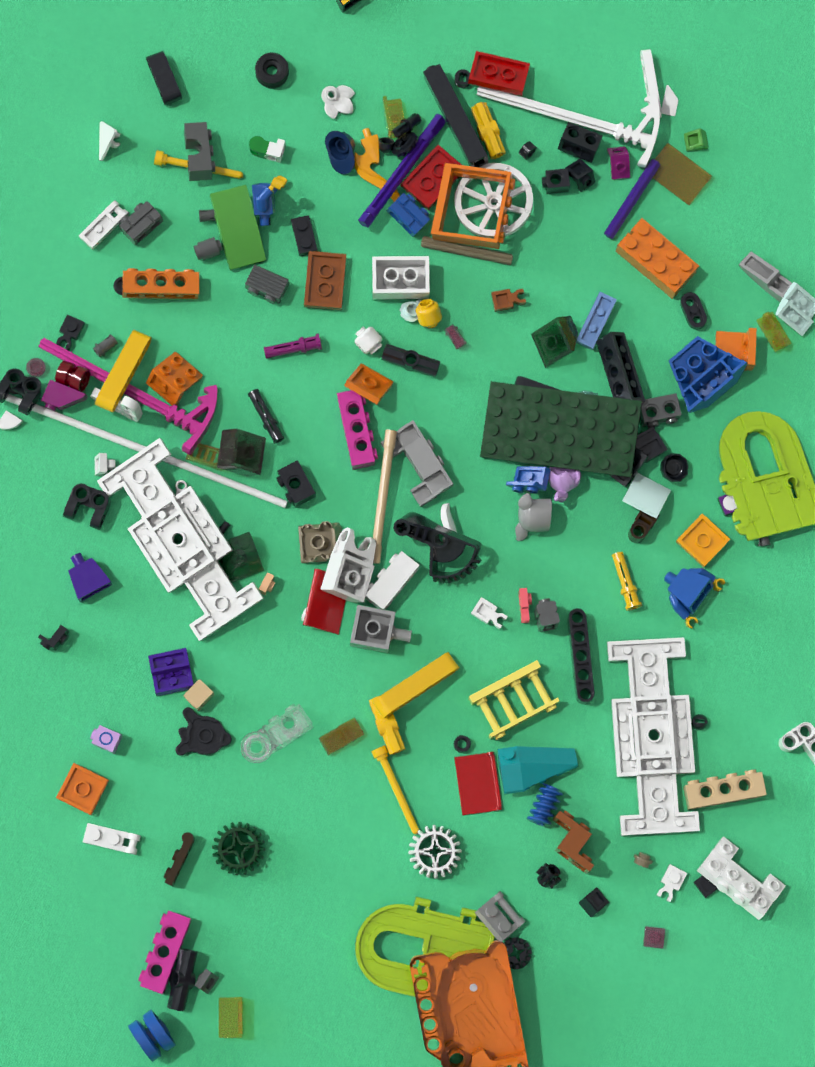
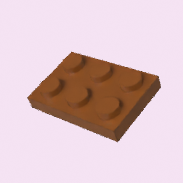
(325, 280)

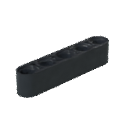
(577, 665)

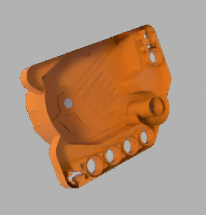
(471, 1007)

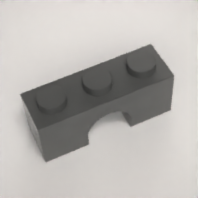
(197, 137)

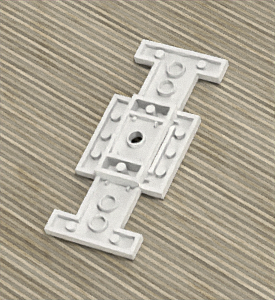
(191, 560)
(658, 760)

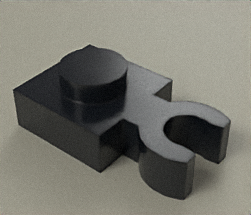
(70, 329)

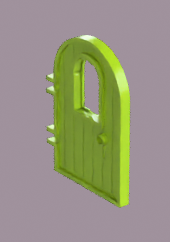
(440, 934)

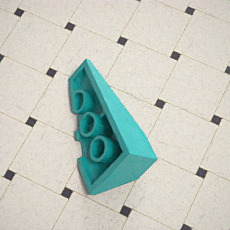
(527, 766)

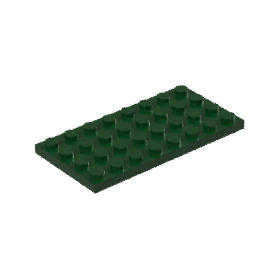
(561, 429)

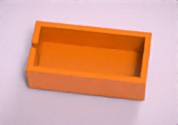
(657, 258)

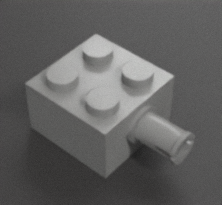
(375, 629)

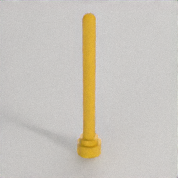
(163, 159)
(381, 755)

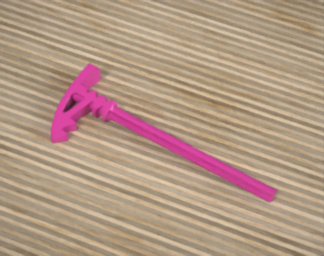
(197, 429)

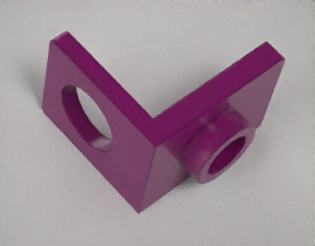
(619, 162)

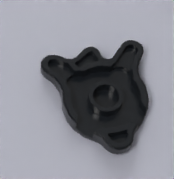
(202, 735)

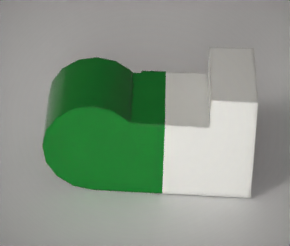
(267, 149)

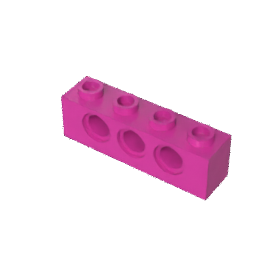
(358, 458)
(167, 963)

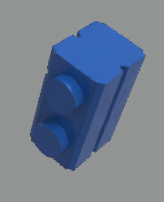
(409, 214)

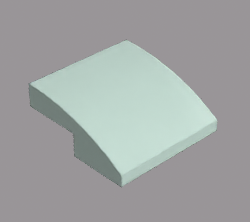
(797, 308)
(646, 495)

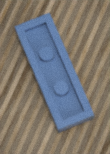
(596, 320)

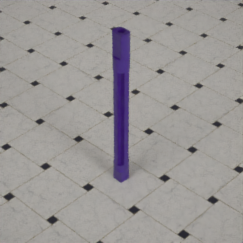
(402, 170)

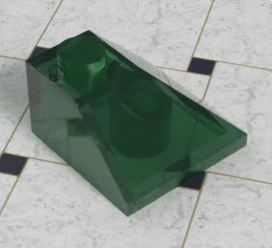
(555, 339)
(243, 559)

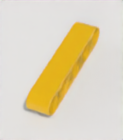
(123, 371)
(416, 685)

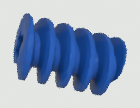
(545, 805)

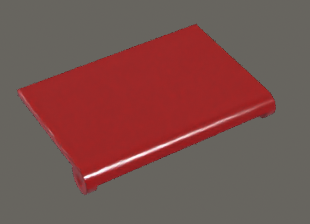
(323, 609)
(478, 783)

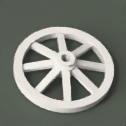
(492, 197)

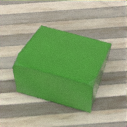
(696, 140)

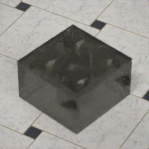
(241, 452)

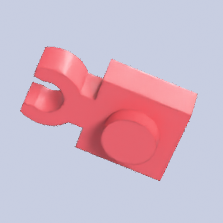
(524, 601)

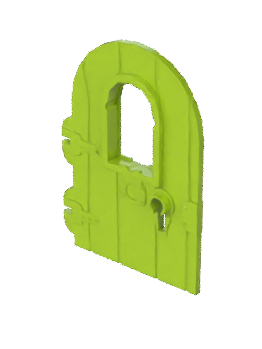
(766, 501)

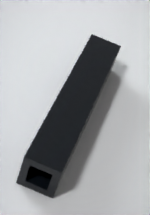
(455, 116)

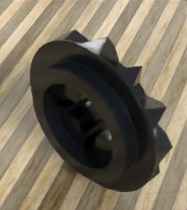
(404, 144)
(525, 956)

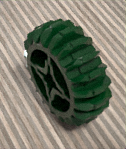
(234, 832)

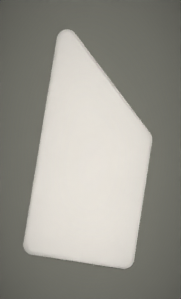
(669, 102)

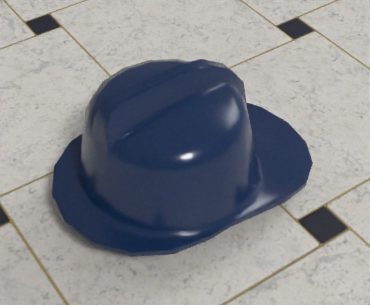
(340, 151)

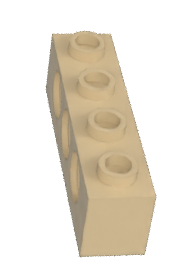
(755, 789)

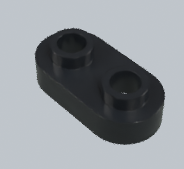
(693, 311)

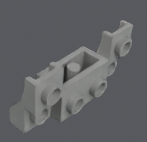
(424, 461)

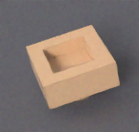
(267, 584)

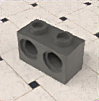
(657, 405)

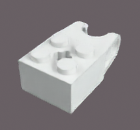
(350, 568)

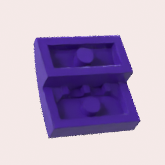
(171, 671)

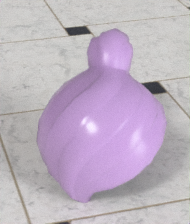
(563, 481)

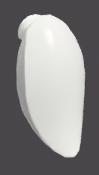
(447, 519)

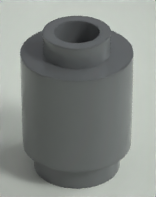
(208, 248)

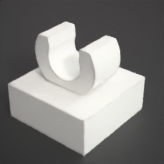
(103, 464)

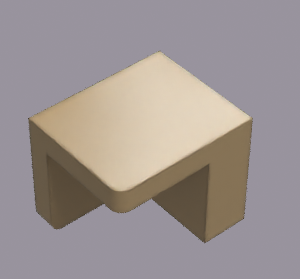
(198, 695)

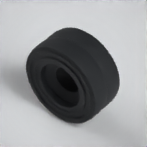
(277, 79)

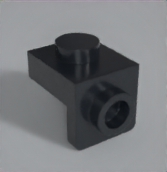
(58, 638)

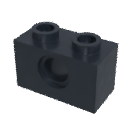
(291, 473)

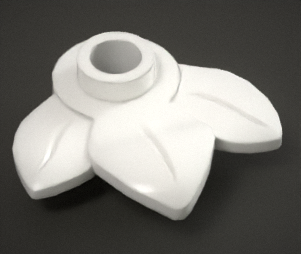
(340, 102)

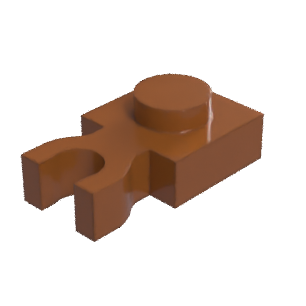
(505, 299)

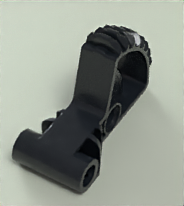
(428, 532)

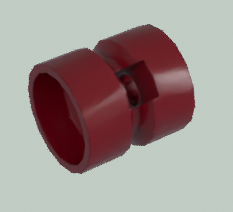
(72, 376)

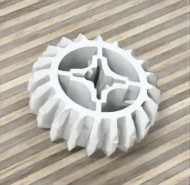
(425, 852)

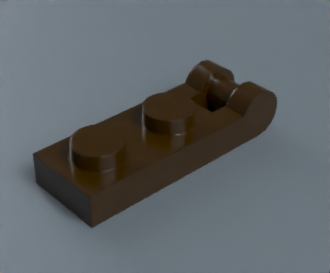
(179, 859)

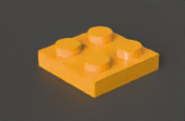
(702, 540)

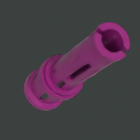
(302, 345)

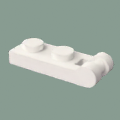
(103, 225)
(111, 838)

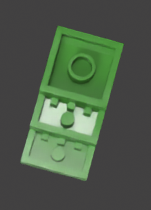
(237, 227)

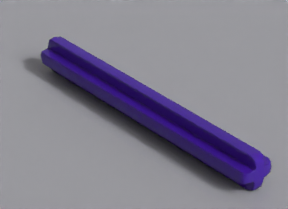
(632, 198)

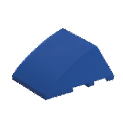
(704, 373)

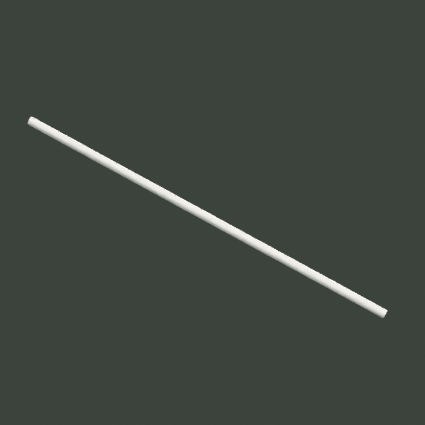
(138, 447)

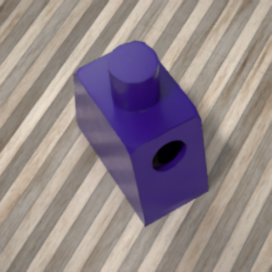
(87, 577)

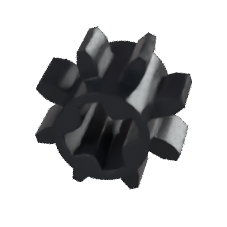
(548, 875)

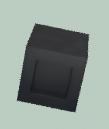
(560, 174)

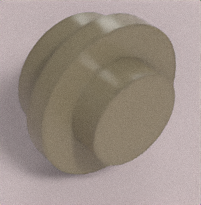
(642, 859)

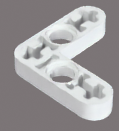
(126, 407)

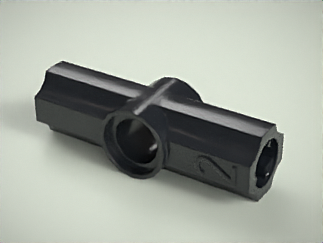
(398, 357)
(182, 979)

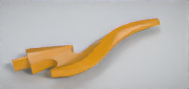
(371, 156)

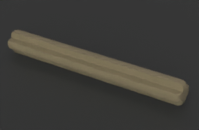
(467, 250)

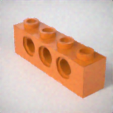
(131, 289)

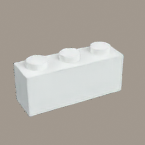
(391, 580)

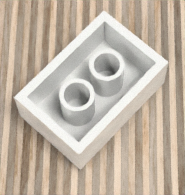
(400, 277)

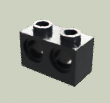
(580, 142)

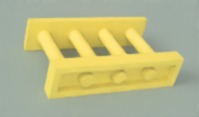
(514, 681)

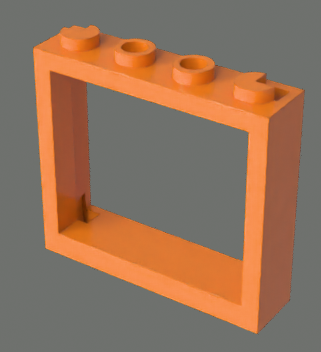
(449, 172)

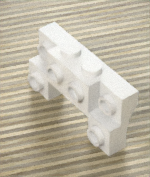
(737, 882)

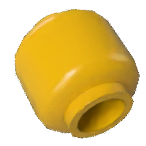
(428, 313)

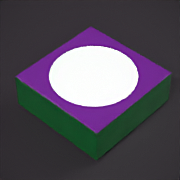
(727, 504)

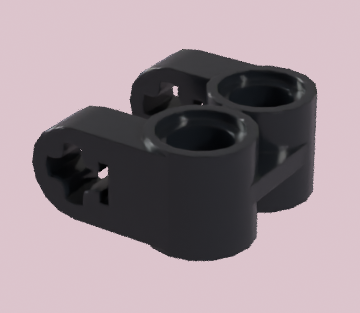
(30, 397)
(90, 501)

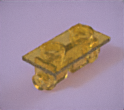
(773, 331)

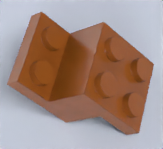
(573, 841)

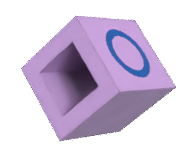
(106, 739)

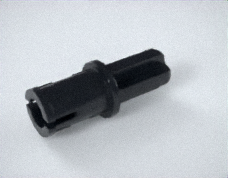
(407, 125)

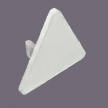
(107, 134)

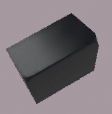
(593, 902)

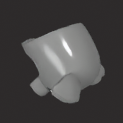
(533, 516)

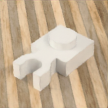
(486, 611)
(672, 879)

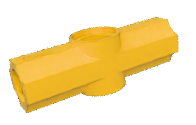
(488, 130)
(388, 730)

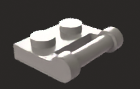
(495, 920)

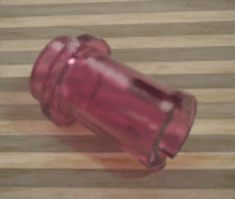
(455, 336)

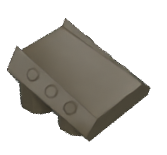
(318, 541)

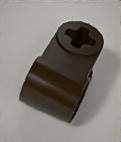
(644, 523)

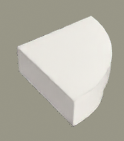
(9, 421)

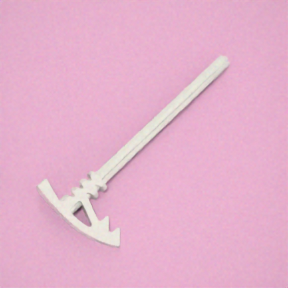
(617, 130)

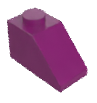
(61, 396)

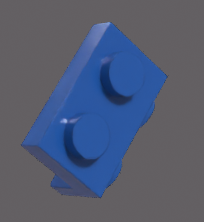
(530, 479)

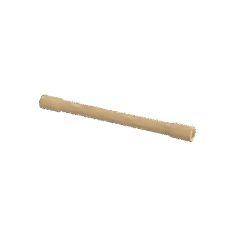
(389, 445)

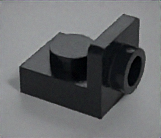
(582, 174)

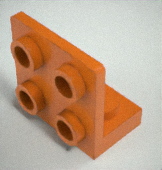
(739, 345)
(173, 378)

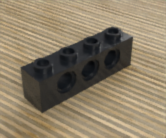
(620, 367)

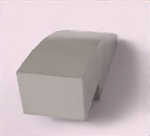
(765, 276)

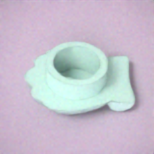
(408, 311)

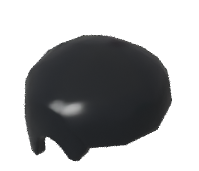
(674, 467)

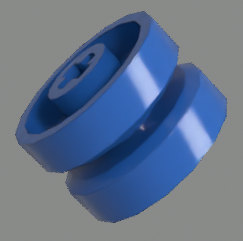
(154, 1033)

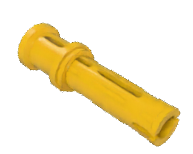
(629, 590)

